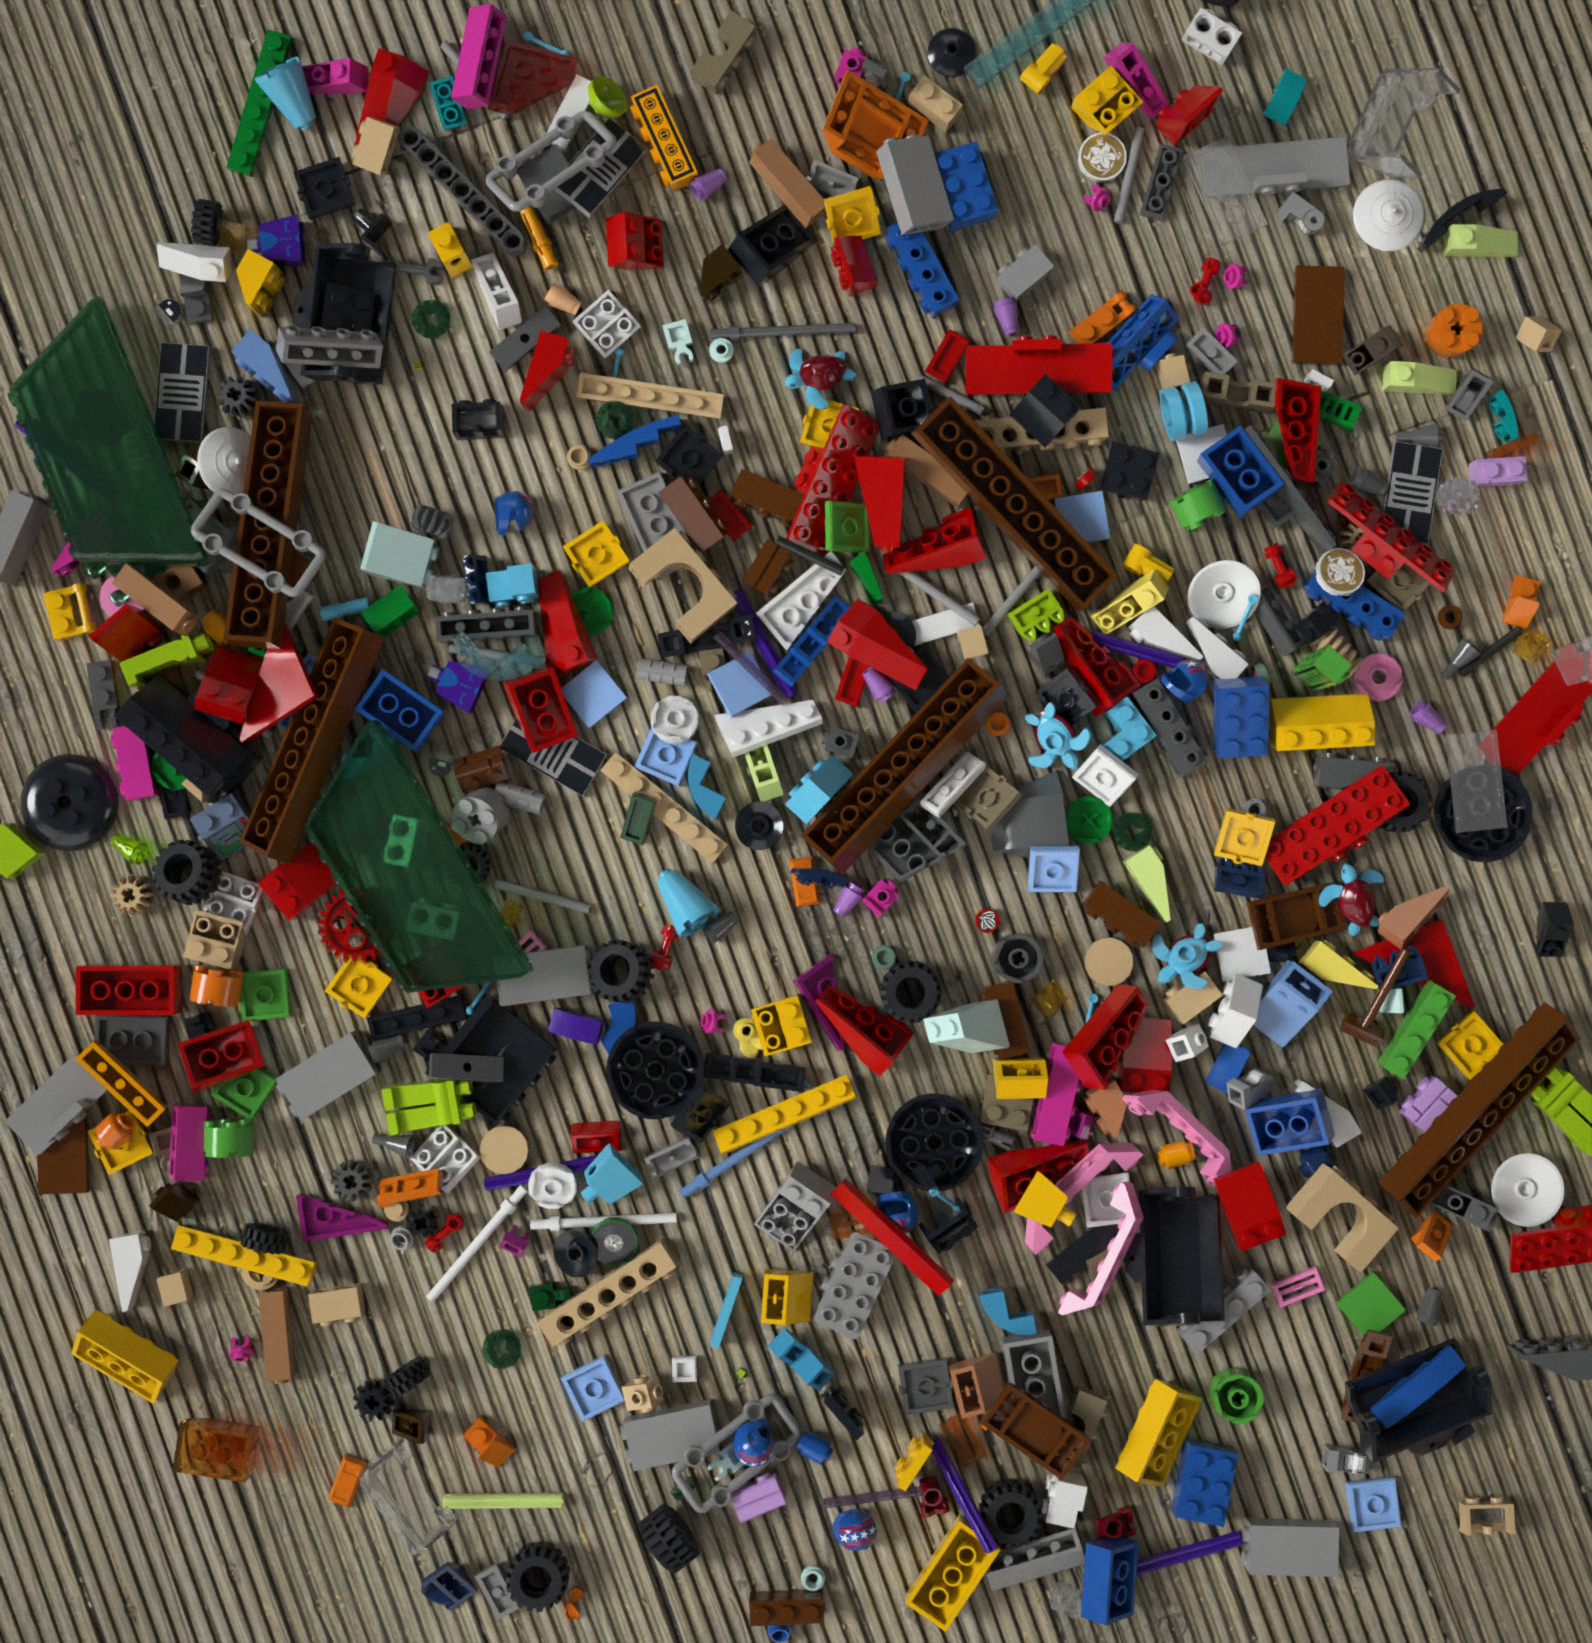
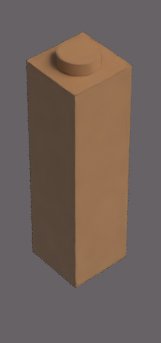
(787, 182)
(927, 470)
(155, 600)
(277, 1334)

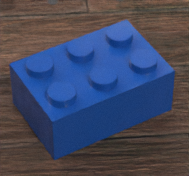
(966, 186)
(1240, 472)
(401, 710)
(1241, 717)
(1290, 1122)
(1204, 1482)
(1109, 1579)

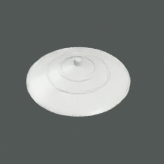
(1389, 215)
(224, 459)
(1222, 592)
(1527, 1189)

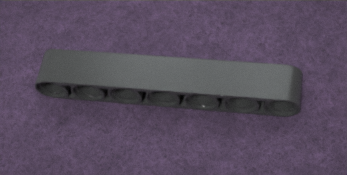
(455, 183)

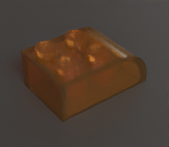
(216, 1449)

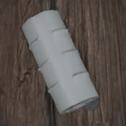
(661, 672)
(521, 797)

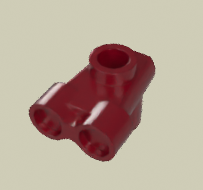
(932, 1497)
(1120, 1524)

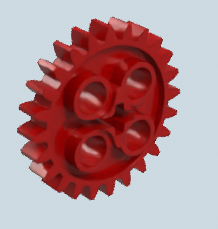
(340, 938)

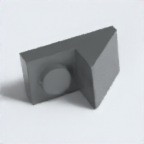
(197, 300)
(1469, 393)

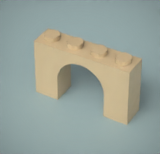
(672, 552)
(1371, 1226)

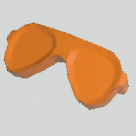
(571, 1610)

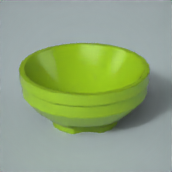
(607, 97)

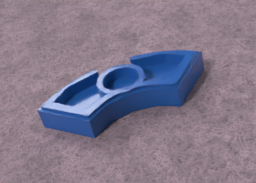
(622, 1018)

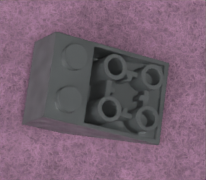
(1565, 1357)

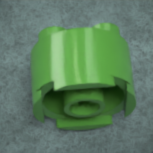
(1198, 504)
(228, 1138)
(1248, 1399)

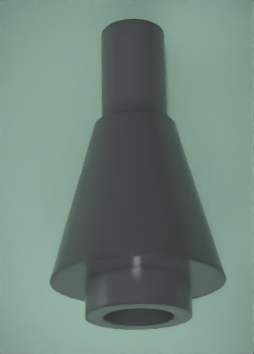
(1427, 435)
(1463, 655)
(403, 1144)

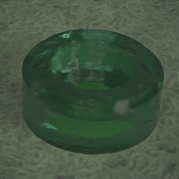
(677, 1493)

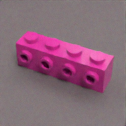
(478, 56)
(1056, 1109)

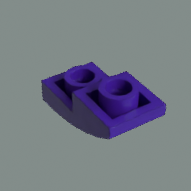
(576, 1026)

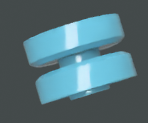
(1183, 411)

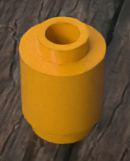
(215, 626)
(1176, 1154)

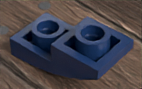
(816, 876)

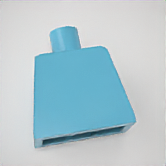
(610, 1177)

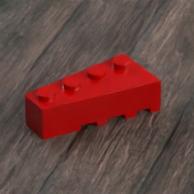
(1105, 1035)

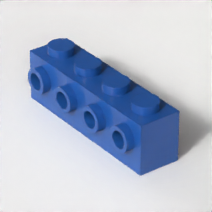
(924, 271)
(1360, 608)

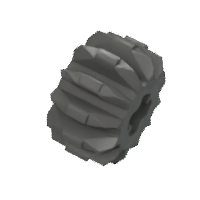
(245, 400)
(432, 521)
(344, 1182)

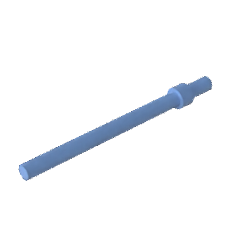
(702, 1180)

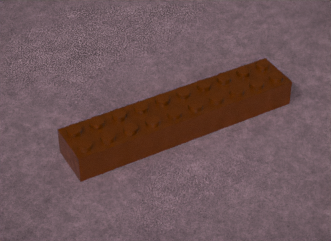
(274, 486)
(1014, 504)
(311, 742)
(905, 765)
(1480, 1109)

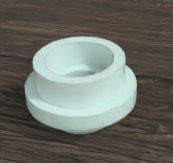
(721, 358)
(812, 1585)

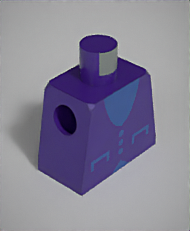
(281, 242)
(457, 685)

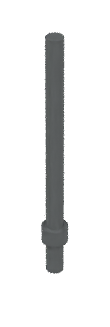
(736, 333)

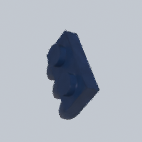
(476, 571)
(1239, 879)
(1412, 971)

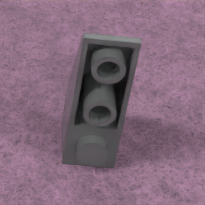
(1046, 654)
(1340, 773)
(1466, 1208)

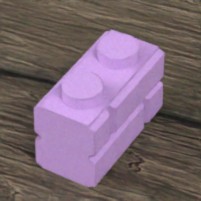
(1498, 471)
(1427, 1103)
(758, 1496)

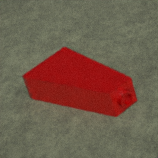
(883, 495)

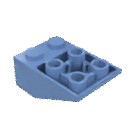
(260, 358)
(1289, 1003)

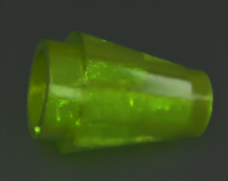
(129, 848)

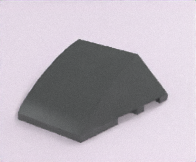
(1034, 819)
(915, 841)

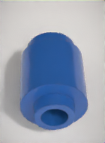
(814, 1447)

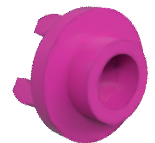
(1100, 199)
(1233, 276)
(1225, 335)
(709, 1021)
(243, 1352)

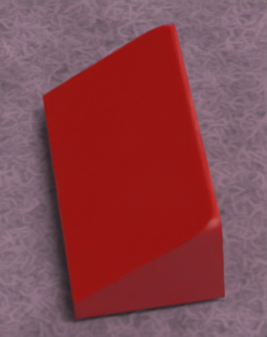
(595, 1136)

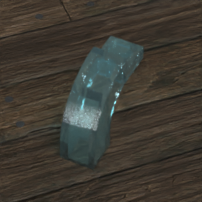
(509, 667)

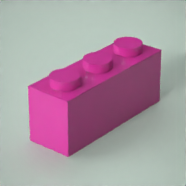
(134, 765)
(187, 1142)

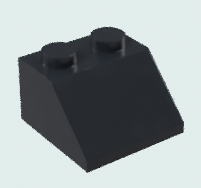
(901, 407)
(1045, 410)

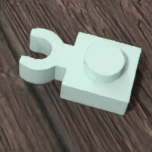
(678, 338)
(727, 1461)

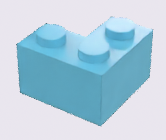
(512, 585)
(1131, 728)
(817, 788)

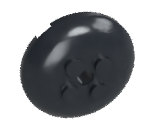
(91, 808)
(1492, 843)
(630, 1075)
(938, 1116)

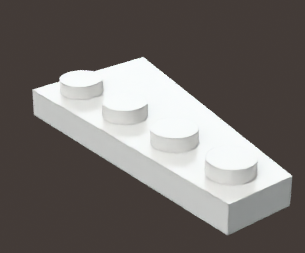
(797, 603)
(766, 725)

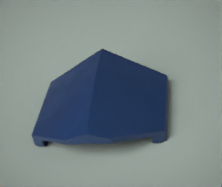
(448, 1586)

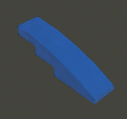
(626, 446)
(811, 642)
(1418, 1387)

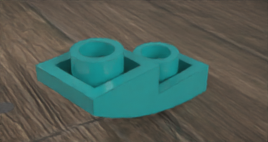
(1285, 96)
(449, 111)
(1506, 427)

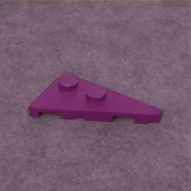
(811, 986)
(327, 1220)

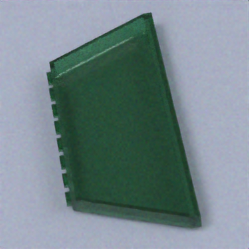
(102, 450)
(409, 874)

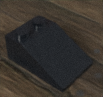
(771, 244)

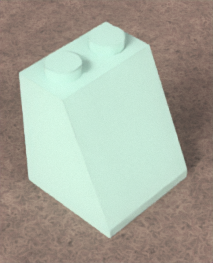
(399, 555)
(969, 1027)

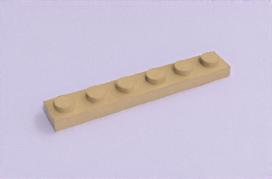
(650, 395)
(666, 808)

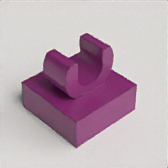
(1081, 1124)
(513, 1243)

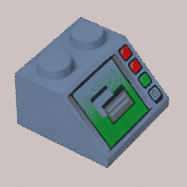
(223, 825)

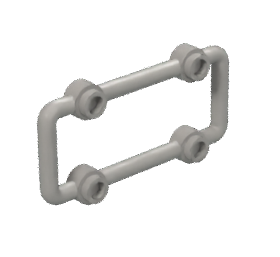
(536, 194)
(243, 505)
(694, 1455)

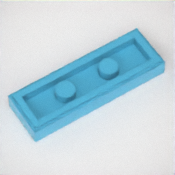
(726, 1309)

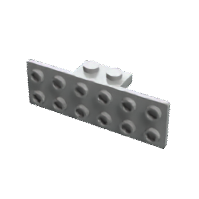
(1295, 165)

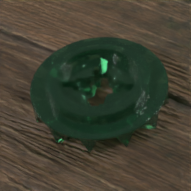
(433, 308)
(616, 409)
(1138, 821)
(497, 1338)

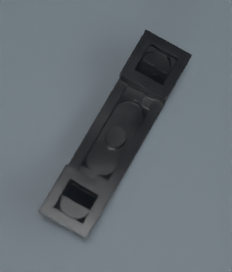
(1481, 201)
(735, 629)

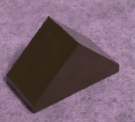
(412, 1424)

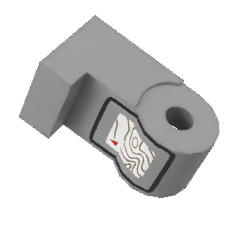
(1301, 213)
(1249, 1088)
(1345, 1459)

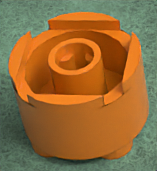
(1464, 321)
(216, 986)

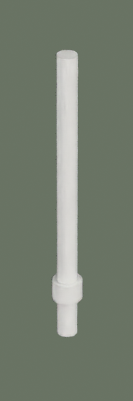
(508, 1206)
(555, 1223)

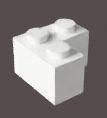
(1236, 1011)
(1064, 1499)

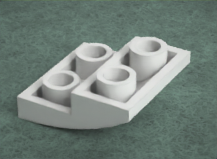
(606, 324)
(235, 899)
(447, 1152)

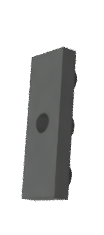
(1158, 194)
(513, 349)
(479, 1067)

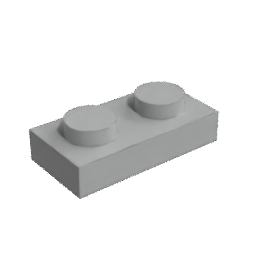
(1210, 352)
(494, 1588)

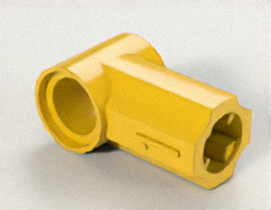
(1040, 73)
(1141, 561)

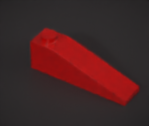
(392, 88)
(1298, 419)
(949, 545)
(563, 631)
(871, 640)
(1101, 672)
(870, 1035)
(1015, 1169)

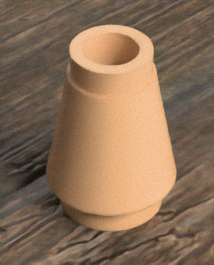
(562, 299)

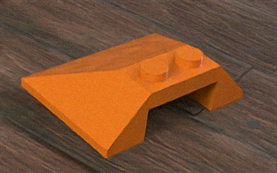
(863, 120)

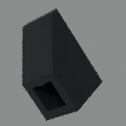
(1553, 929)

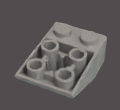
(795, 1206)

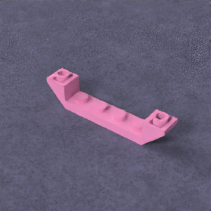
(1162, 1101)
(1080, 1177)
(1125, 1200)

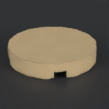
(1108, 961)
(504, 1149)

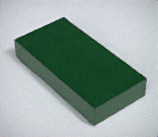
(638, 818)

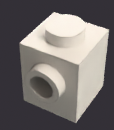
(1187, 1043)

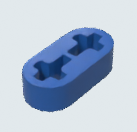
(1159, 350)

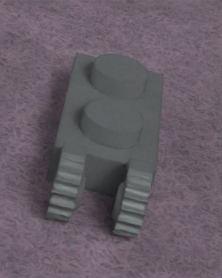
(875, 74)
(103, 692)

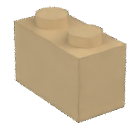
(935, 104)
(375, 145)
(1188, 1002)
(337, 1303)

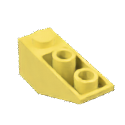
(1131, 602)
(1327, 965)

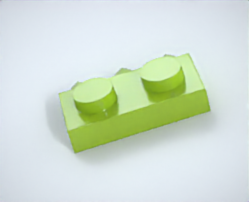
(1036, 613)

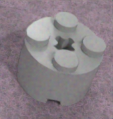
(480, 815)

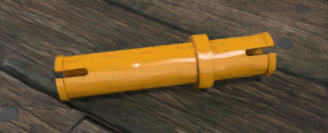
(541, 243)

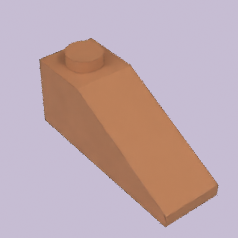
(1408, 917)

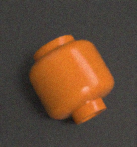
(114, 1131)

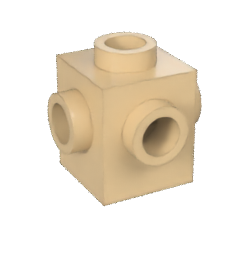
(642, 1393)

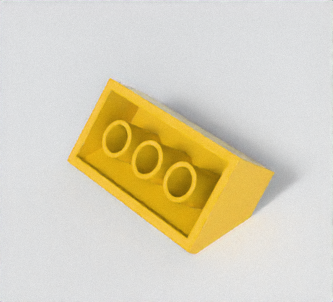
(1321, 722)
(124, 1356)
(1158, 1433)
(950, 1575)

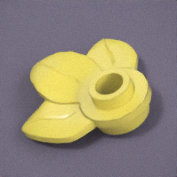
(749, 1042)

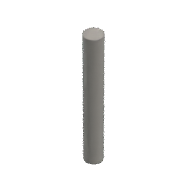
(946, 392)

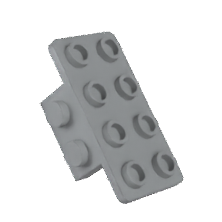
(56, 1106)
(853, 1284)

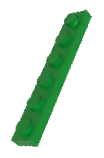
(257, 107)

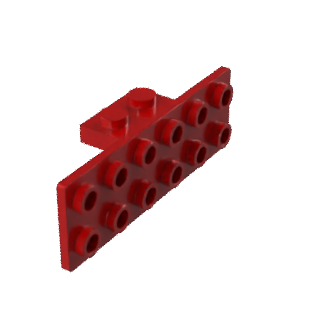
(1021, 365)
(830, 475)
(1387, 544)
(1539, 718)
(1335, 826)
(1554, 1247)

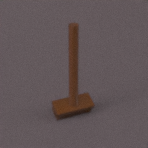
(1364, 1027)

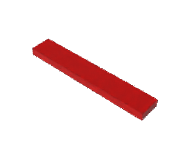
(892, 1237)

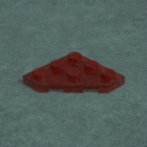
(528, 76)

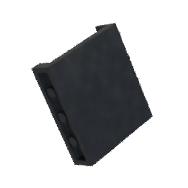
(527, 1053)

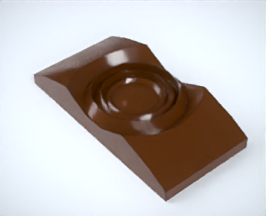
(1293, 917)
(1035, 1430)

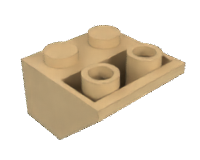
(215, 940)

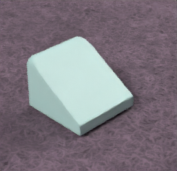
(1394, 1002)

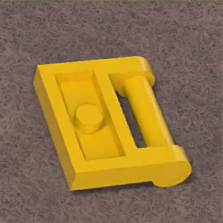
(62, 612)

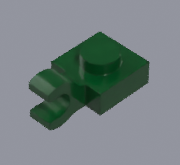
(545, 1295)

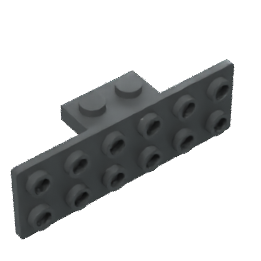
(1291, 501)

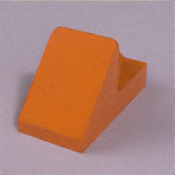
(1521, 602)
(1433, 1235)
(490, 1443)

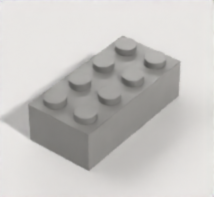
(1033, 1367)

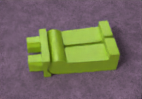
(166, 657)
(1562, 1102)
(446, 1107)

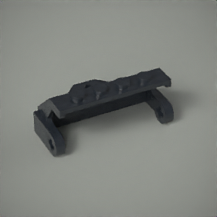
(343, 266)
(188, 739)
(1178, 1257)
(1430, 1424)

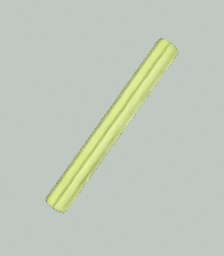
(503, 1500)

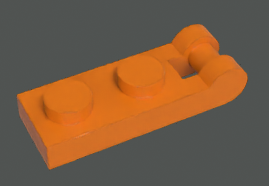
(1102, 320)
(409, 1187)

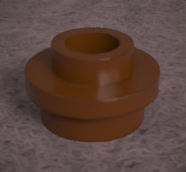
(1455, 612)

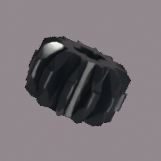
(366, 1403)

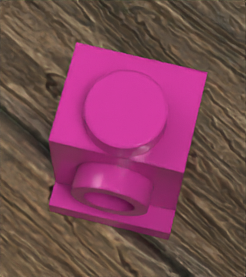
(853, 56)
(872, 900)

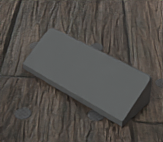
(1278, 620)

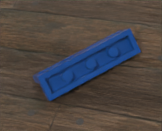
(1133, 332)

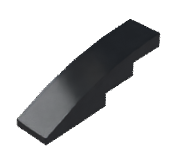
(754, 1072)

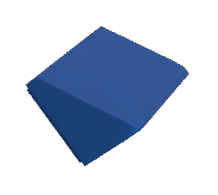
(1227, 1066)

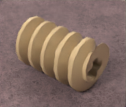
(1335, 642)

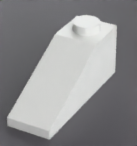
(196, 261)
(497, 291)
(1159, 633)
(129, 1258)

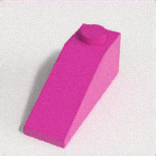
(1135, 72)

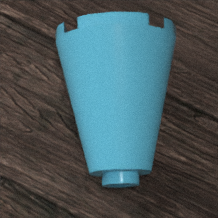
(289, 92)
(685, 903)

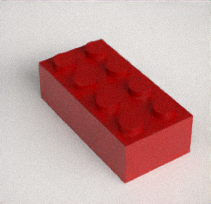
(128, 990)

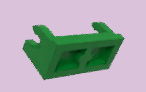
(390, 612)

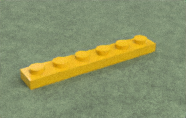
(784, 1114)
(234, 1254)

